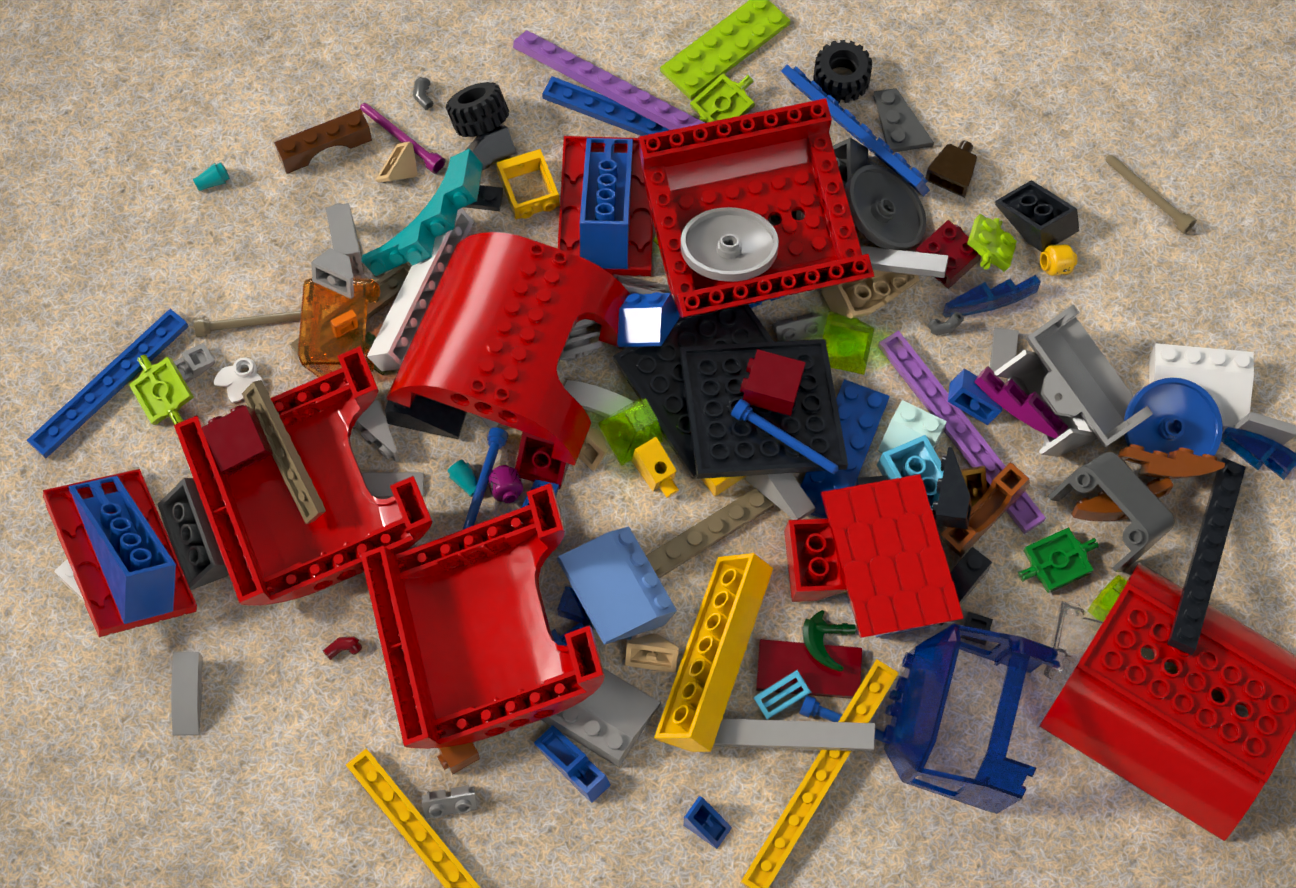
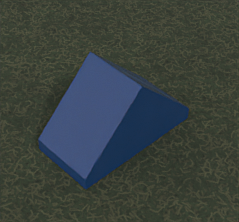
(706, 823)

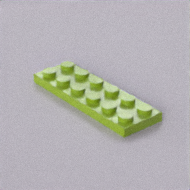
(724, 46)

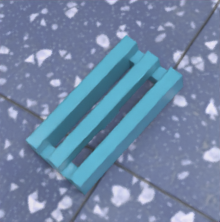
(763, 706)

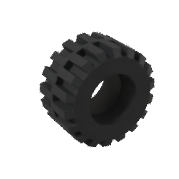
(847, 56)
(477, 109)

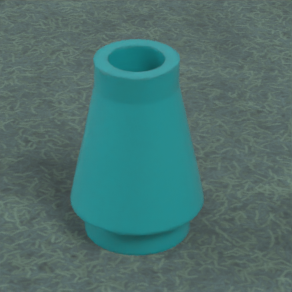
(211, 177)
(463, 476)

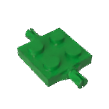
(1058, 560)

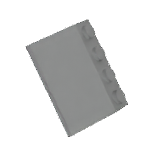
(608, 719)

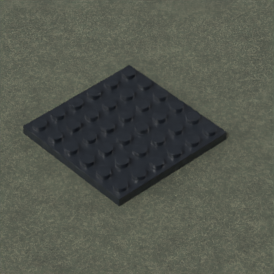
(658, 374)
(741, 448)

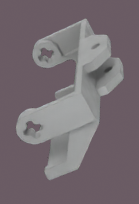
(1082, 378)

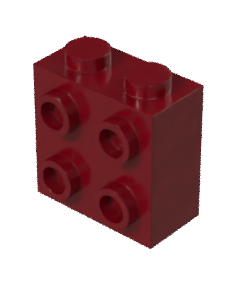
(953, 242)
(772, 382)
(236, 439)

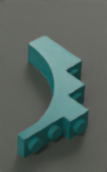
(439, 216)

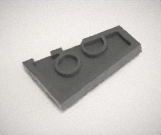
(898, 122)

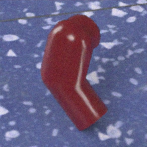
(343, 643)

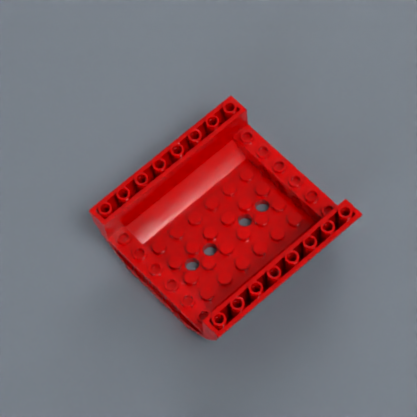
(763, 165)
(1165, 726)

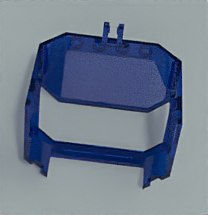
(921, 703)

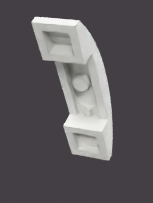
(596, 398)

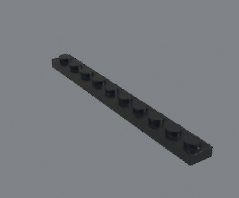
(1206, 557)

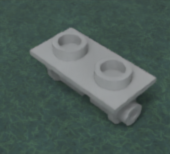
(803, 327)
(461, 801)

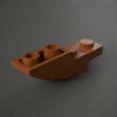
(1177, 465)
(1105, 509)

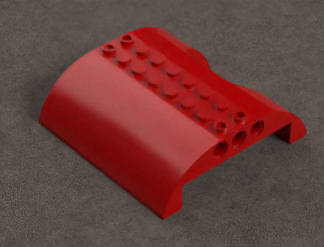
(501, 331)
(256, 520)
(472, 633)

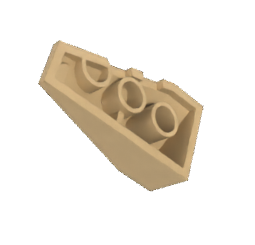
(867, 295)

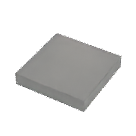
(1268, 427)

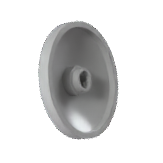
(729, 244)

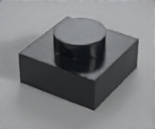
(977, 621)

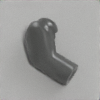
(419, 92)
(949, 326)

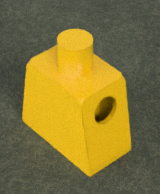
(652, 458)

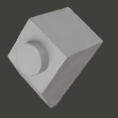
(334, 272)

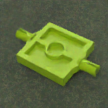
(723, 99)
(992, 242)
(161, 390)

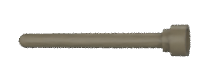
(1183, 221)
(204, 327)

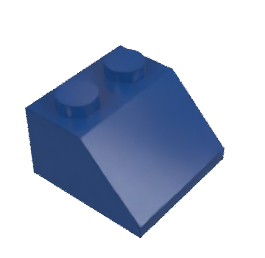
(646, 319)

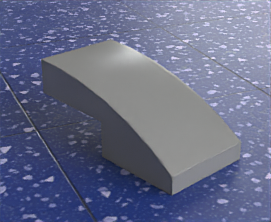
(194, 362)

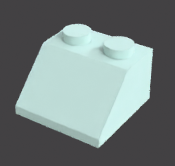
(911, 423)

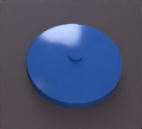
(1181, 418)

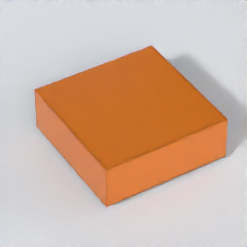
(344, 323)

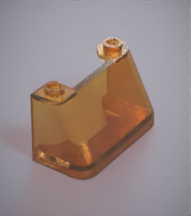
(317, 342)

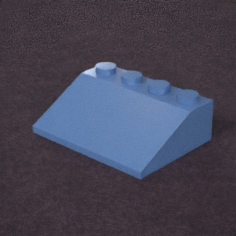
(617, 586)

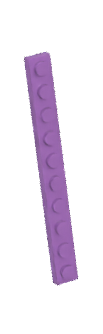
(603, 82)
(958, 426)

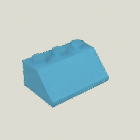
(914, 459)

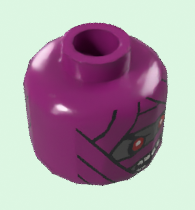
(505, 484)

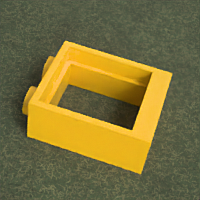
(522, 165)

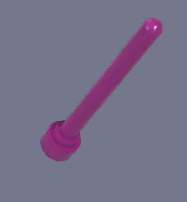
(433, 161)

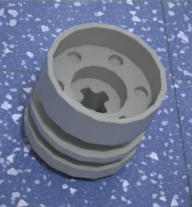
(579, 341)

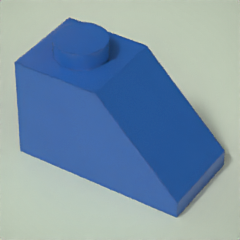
(971, 398)

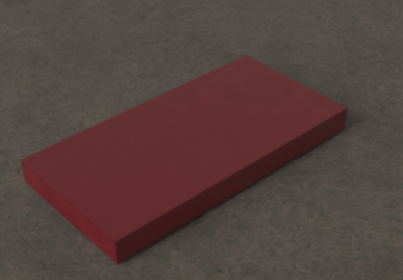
(782, 658)

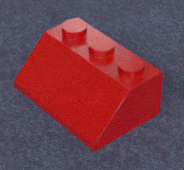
(812, 560)

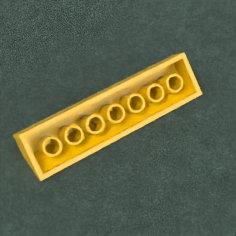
(714, 653)

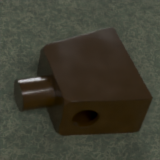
(953, 168)

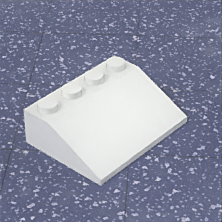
(1221, 372)

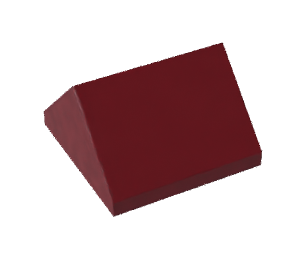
(536, 463)

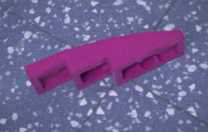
(1028, 409)

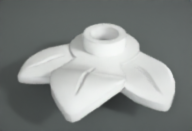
(235, 380)

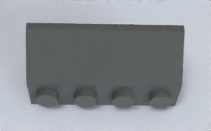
(192, 535)

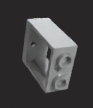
(344, 235)

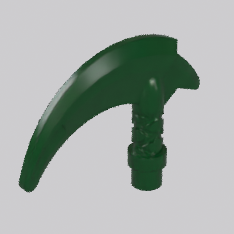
(813, 638)

